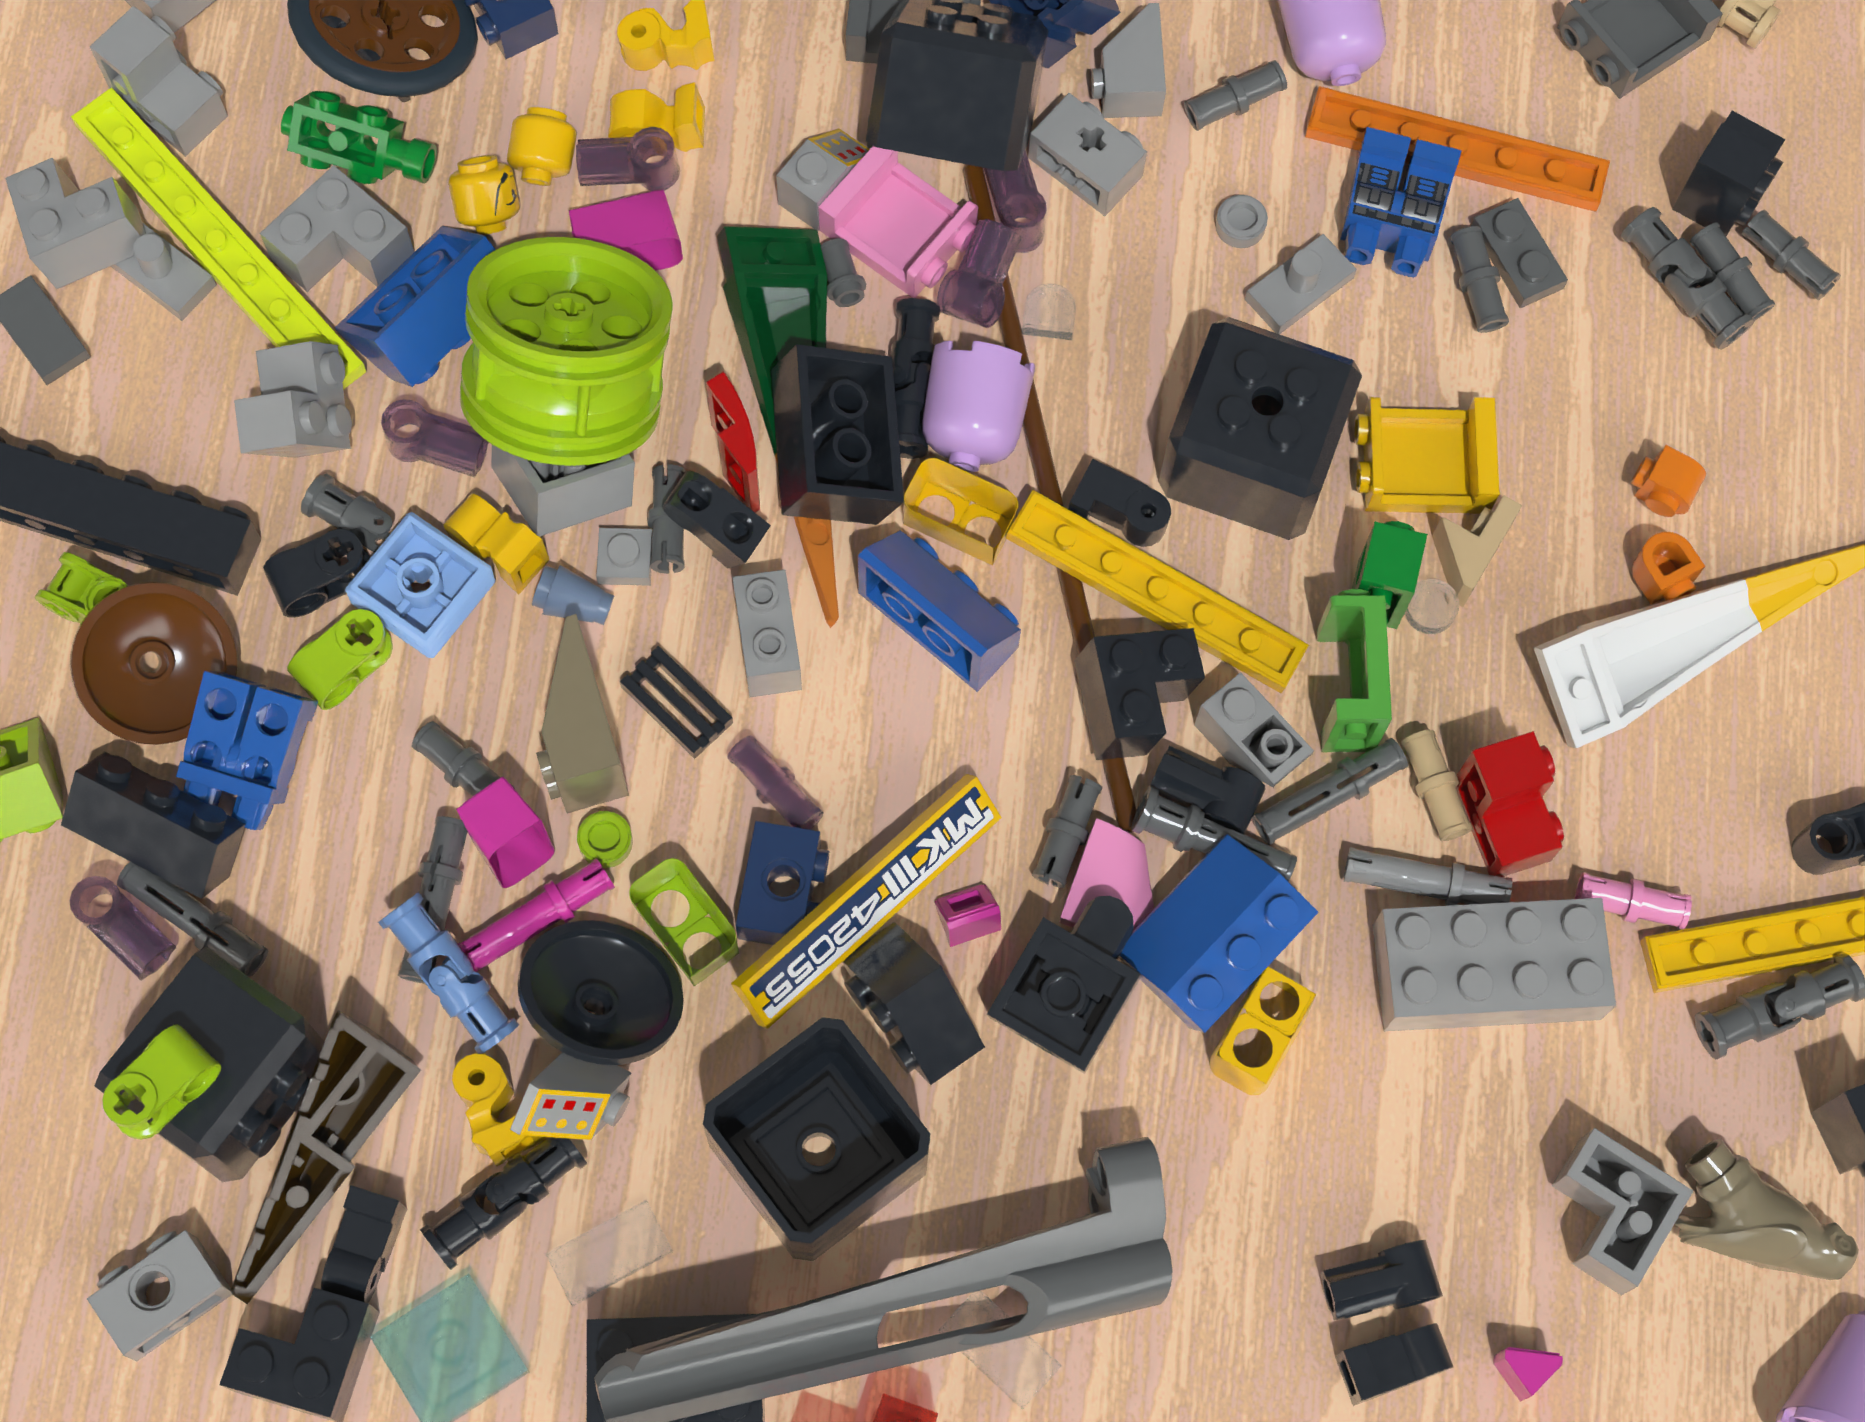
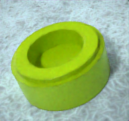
(605, 837)

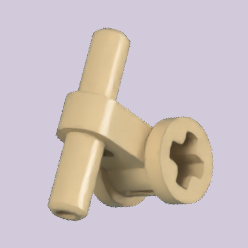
(1760, 10)

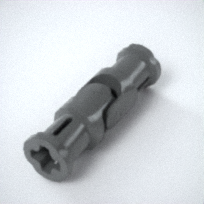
(1681, 272)
(1780, 1004)

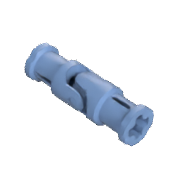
(460, 988)

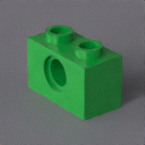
(1391, 566)

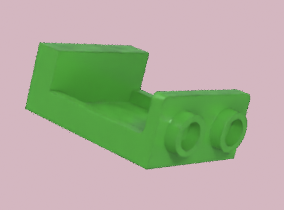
(1361, 623)

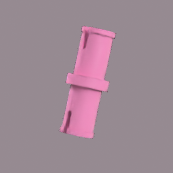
(1636, 901)

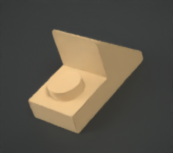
(1467, 553)

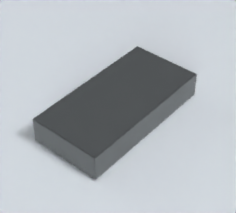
(40, 331)

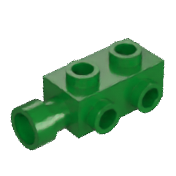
(352, 142)

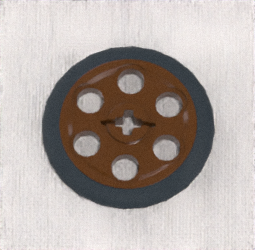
(396, 73)

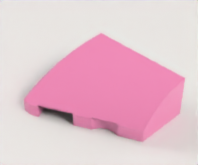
(1114, 867)

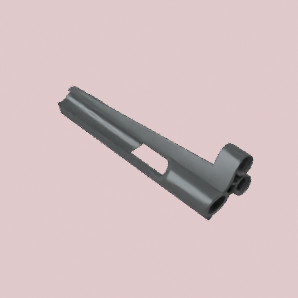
(1065, 1272)

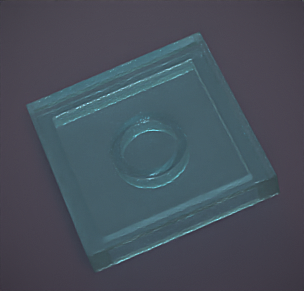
(449, 1353)

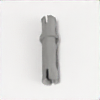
(1416, 877)

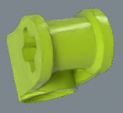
(77, 588)
(338, 663)
(164, 1079)

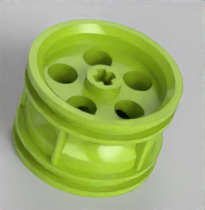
(564, 350)

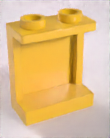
(1428, 458)

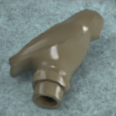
(1760, 1221)

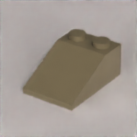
(580, 748)

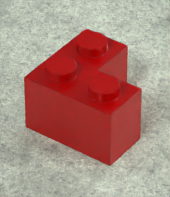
(1505, 804)

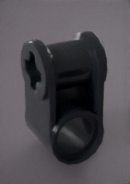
(313, 572)
(1845, 834)

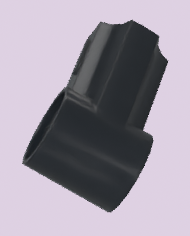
(1223, 794)
(1396, 1277)

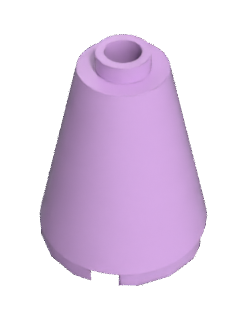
(1835, 1381)

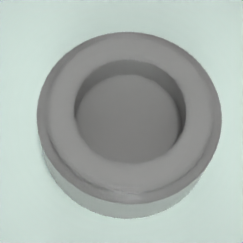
(1241, 221)

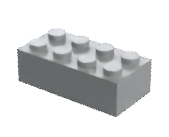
(1493, 964)

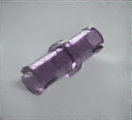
(774, 784)

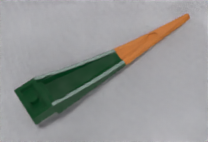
(776, 302)

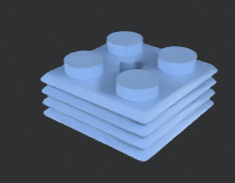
(417, 554)

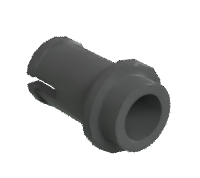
(844, 283)

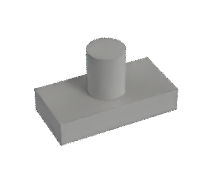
(166, 274)
(1300, 284)

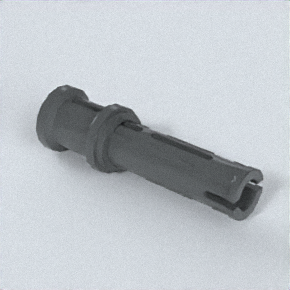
(1190, 829)

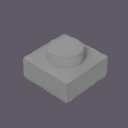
(624, 556)

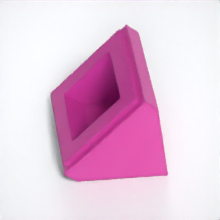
(968, 914)
(1526, 1369)

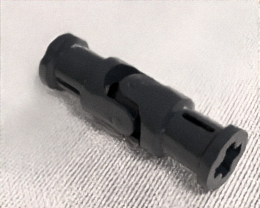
(911, 371)
(520, 1183)

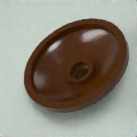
(142, 619)

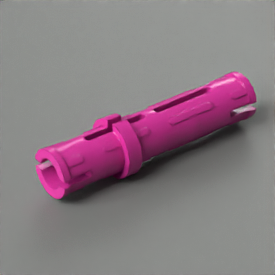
(536, 915)

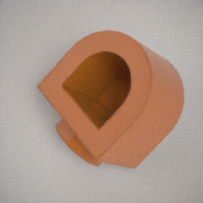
(1668, 482)
(1666, 567)

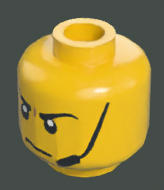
(484, 194)

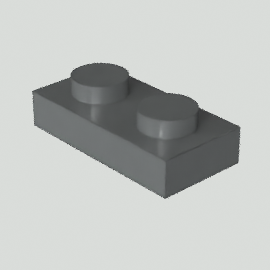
(1520, 253)

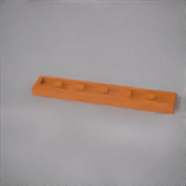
(1485, 153)

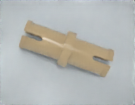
(1437, 785)

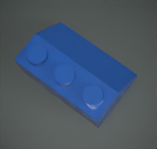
(418, 308)
(937, 607)
(1216, 933)

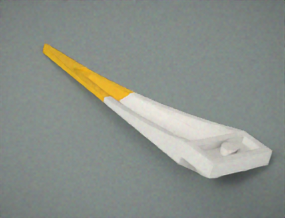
(1631, 661)

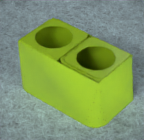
(675, 876)

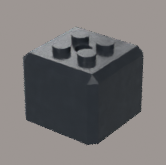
(957, 82)
(1250, 463)
(263, 1055)
(807, 1090)

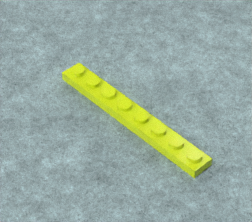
(206, 228)

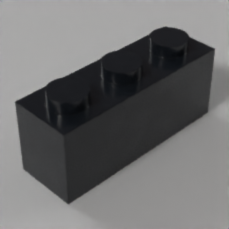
(152, 824)

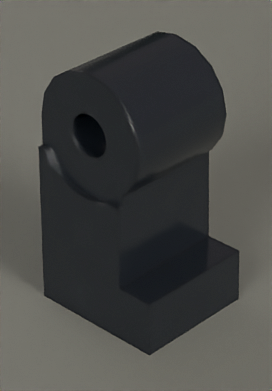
(1122, 503)
(716, 518)
(362, 1244)
(1393, 1362)

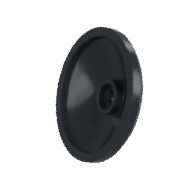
(604, 972)

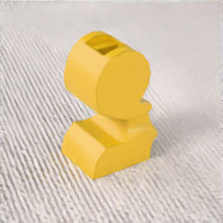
(649, 40)
(642, 109)
(487, 533)
(487, 1092)

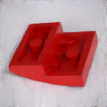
(734, 439)

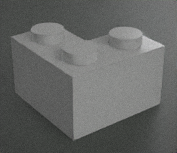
(155, 82)
(335, 223)
(71, 229)
(298, 405)
(564, 495)
(1633, 1204)

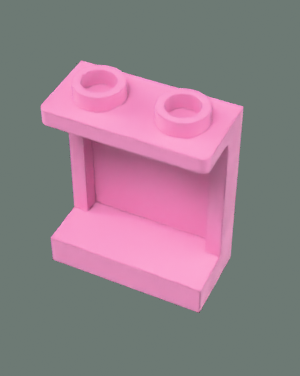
(897, 221)

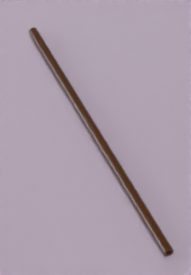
(1049, 487)

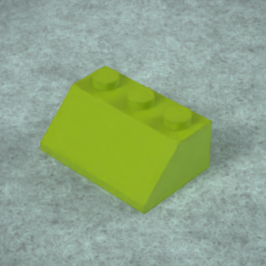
(28, 781)

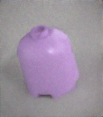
(1334, 37)
(975, 403)

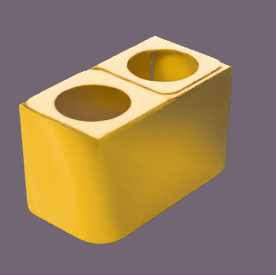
(960, 488)
(1257, 1080)

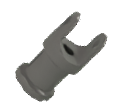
(346, 511)

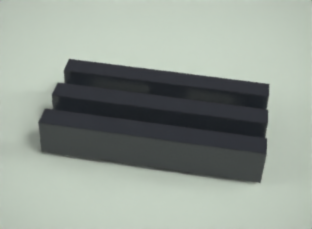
(646, 671)

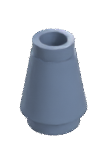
(566, 593)

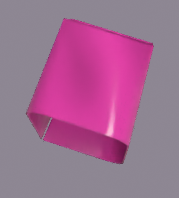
(633, 224)
(506, 832)

